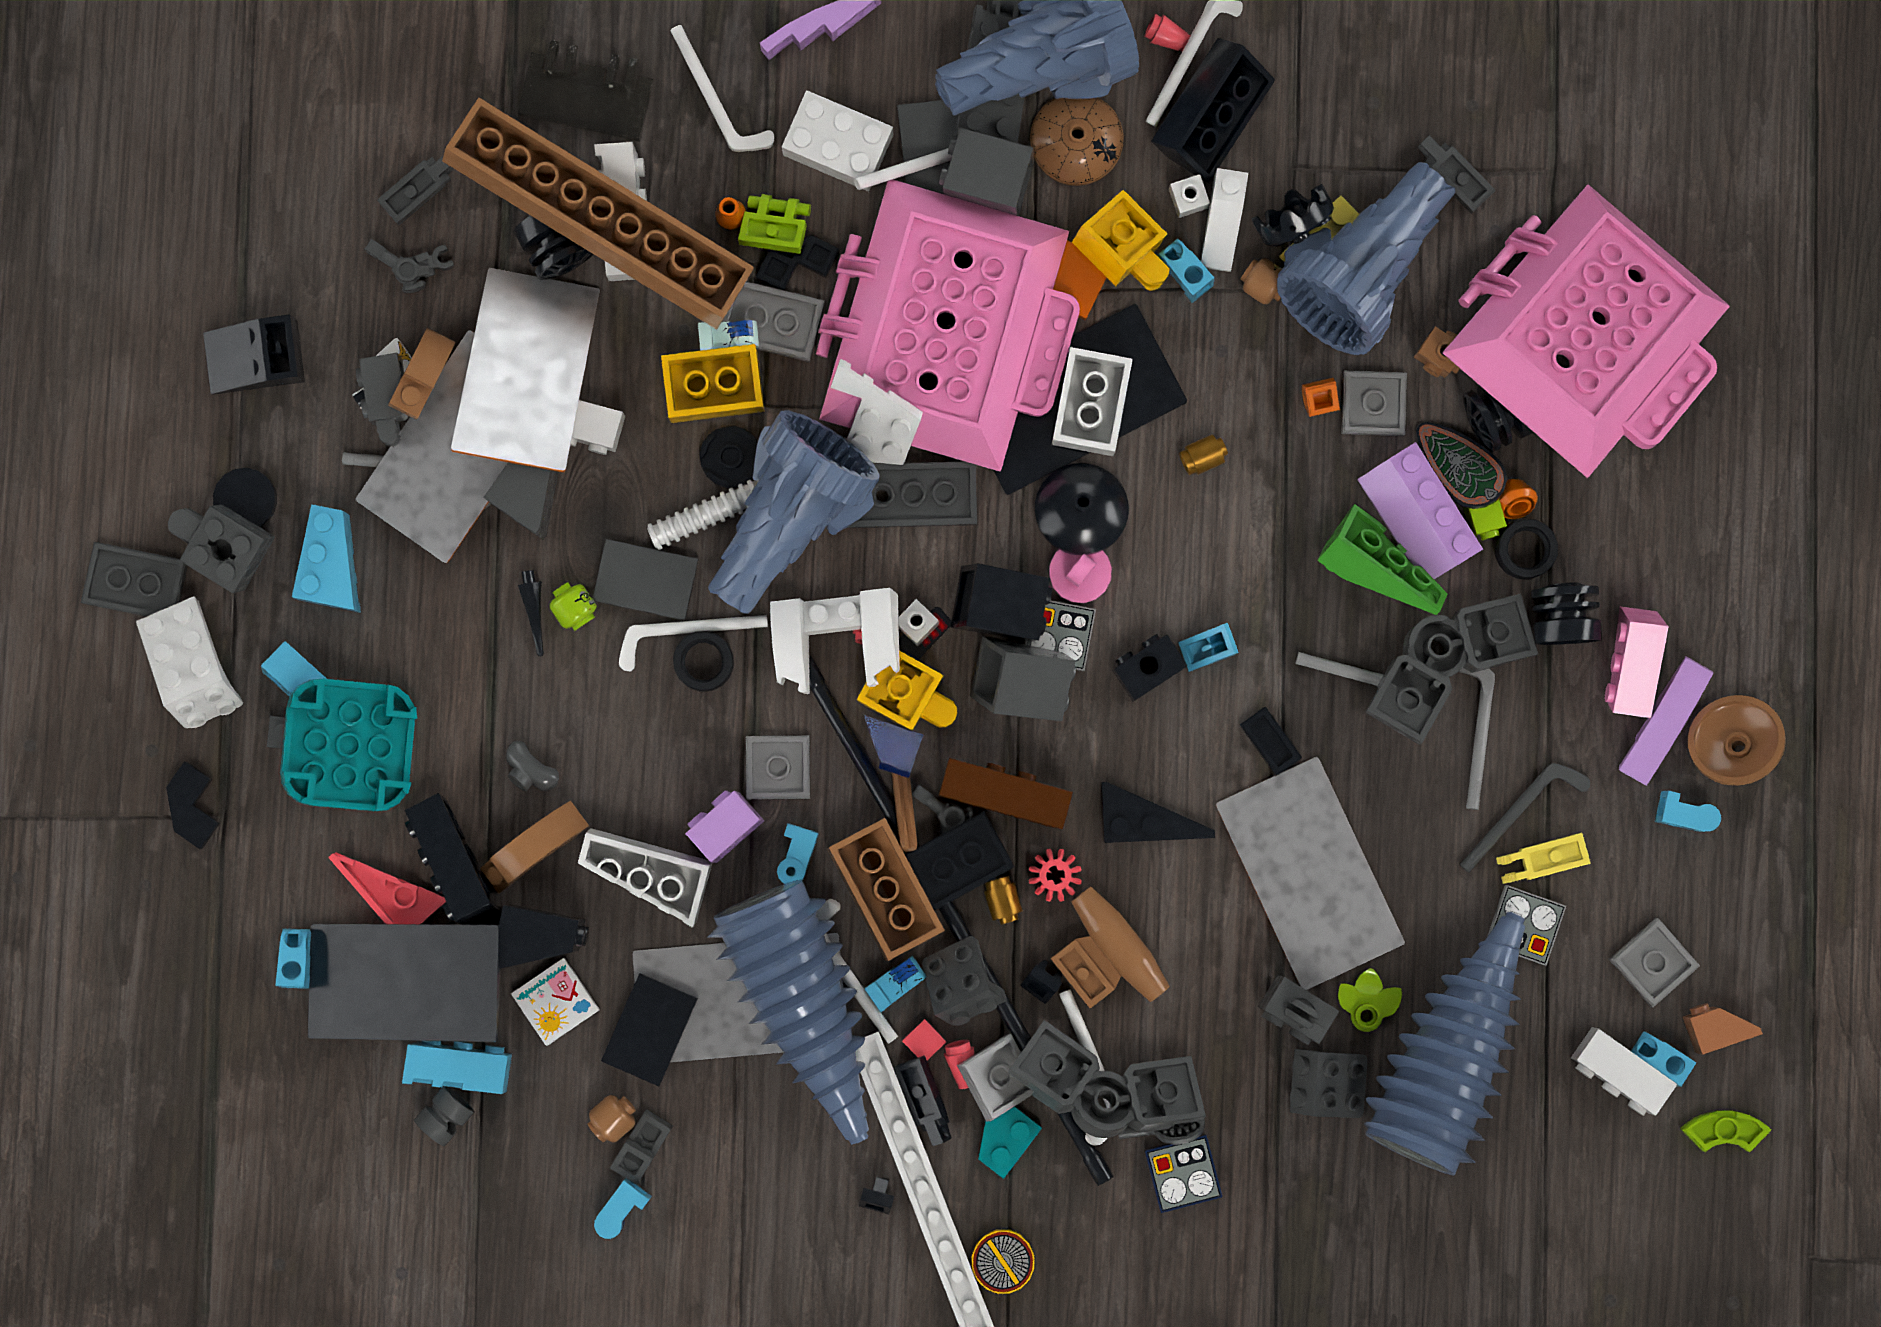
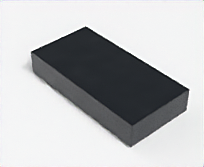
(1270, 741)

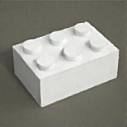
(836, 139)
(1091, 401)

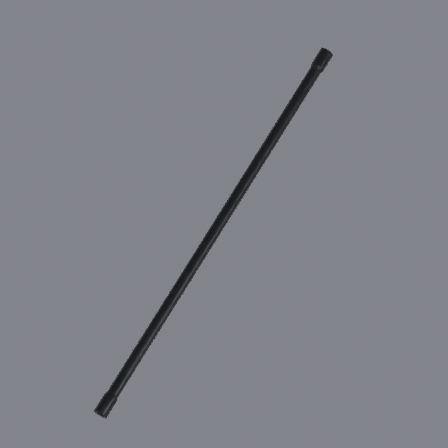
(1091, 1156)

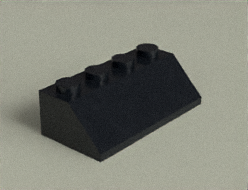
(1213, 109)

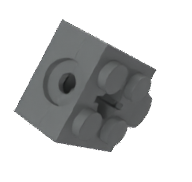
(221, 545)
(1298, 1009)

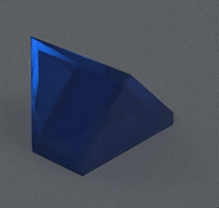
(894, 746)

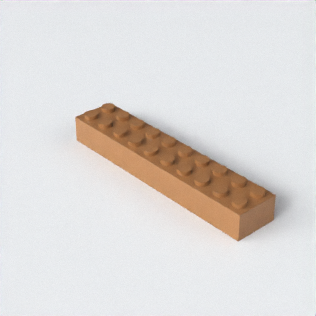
(597, 213)

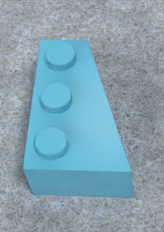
(327, 562)
(458, 1066)

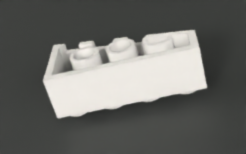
(623, 166)
(650, 872)

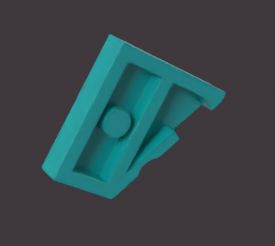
(1006, 1140)

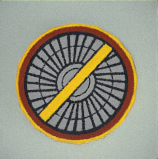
(1002, 1261)

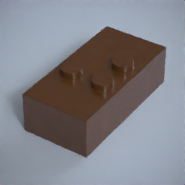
(1006, 794)

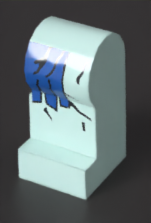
(728, 334)

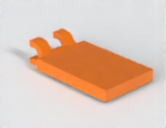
(1079, 278)

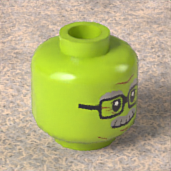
(572, 606)

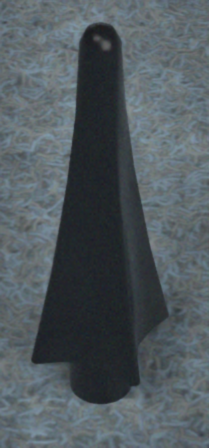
(531, 597)

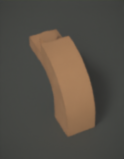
(421, 373)
(534, 846)

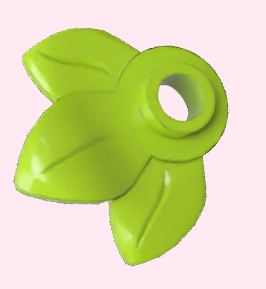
(1369, 995)

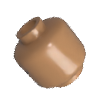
(1261, 280)
(612, 1118)

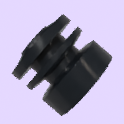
(554, 252)
(1491, 420)
(1566, 614)

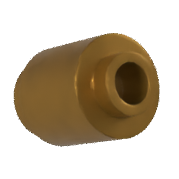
(1203, 455)
(1003, 900)

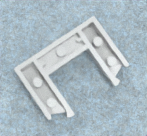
(871, 611)

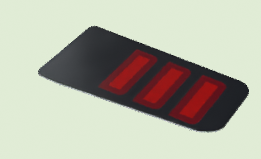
(917, 652)

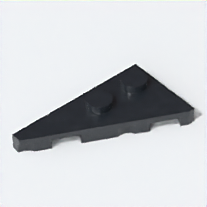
(1137, 819)

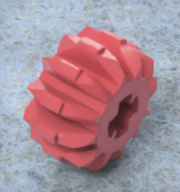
(1049, 884)

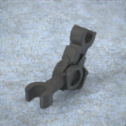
(408, 269)
(949, 814)

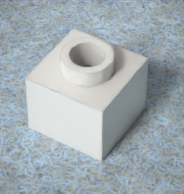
(1186, 206)
(917, 633)

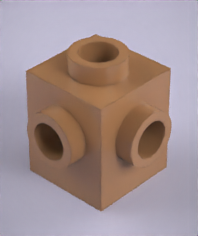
(1430, 354)

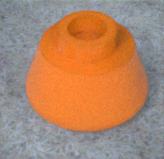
(1517, 499)

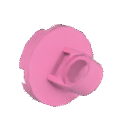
(1080, 576)

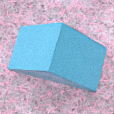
(1208, 647)

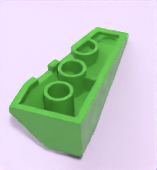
(1368, 558)

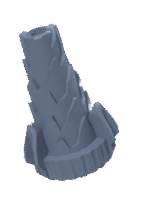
(1056, 44)
(1347, 283)
(804, 484)

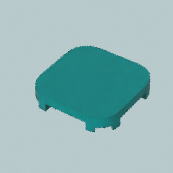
(348, 744)

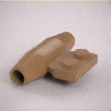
(1110, 951)

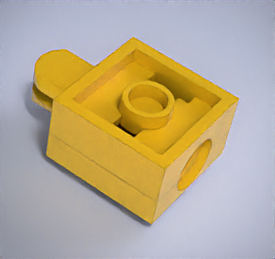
(1136, 239)
(909, 695)

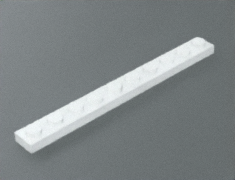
(921, 1184)

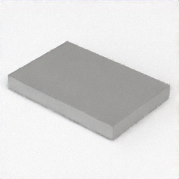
(784, 319)

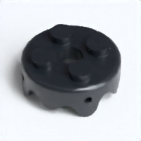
(1295, 223)

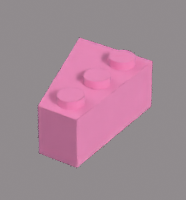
(1636, 662)

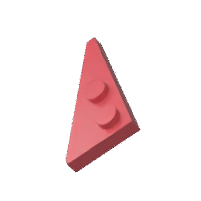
(389, 896)

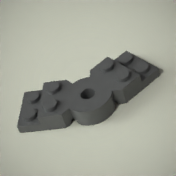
(1473, 640)
(1144, 1098)

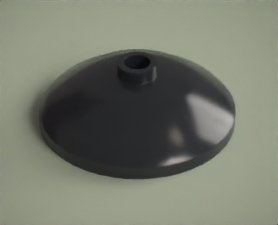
(1078, 528)

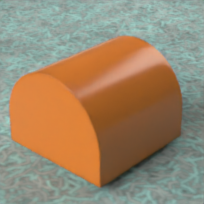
(1320, 397)

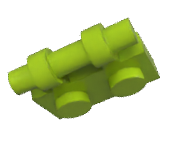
(772, 231)

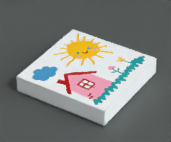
(555, 1001)

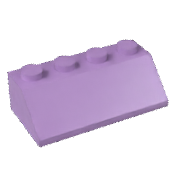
(1420, 512)

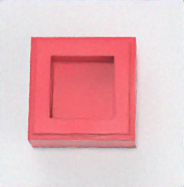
(924, 1040)

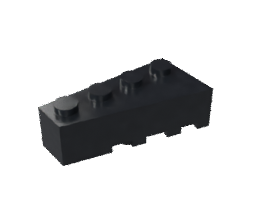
(451, 863)

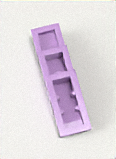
(831, 18)
(1666, 721)

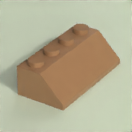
(885, 889)

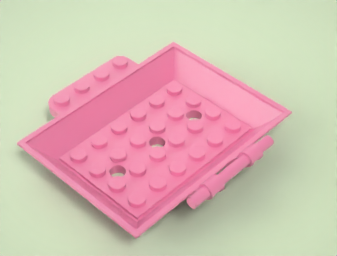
(1007, 317)
(1621, 375)

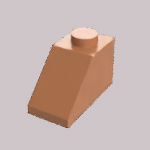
(1715, 1028)

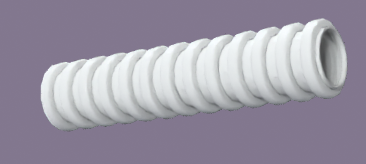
(700, 515)

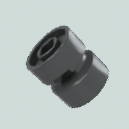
(444, 1115)

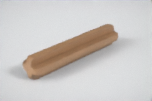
(904, 812)

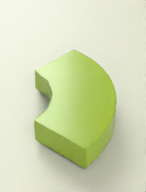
(1725, 1127)

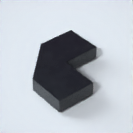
(780, 265)
(183, 794)

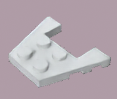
(883, 420)

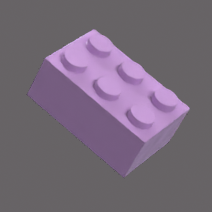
(723, 826)

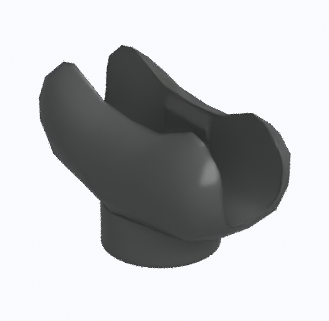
(528, 770)

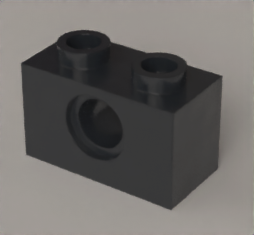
(1167, 660)

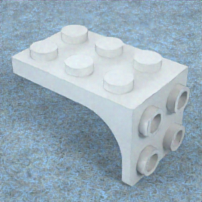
(186, 664)

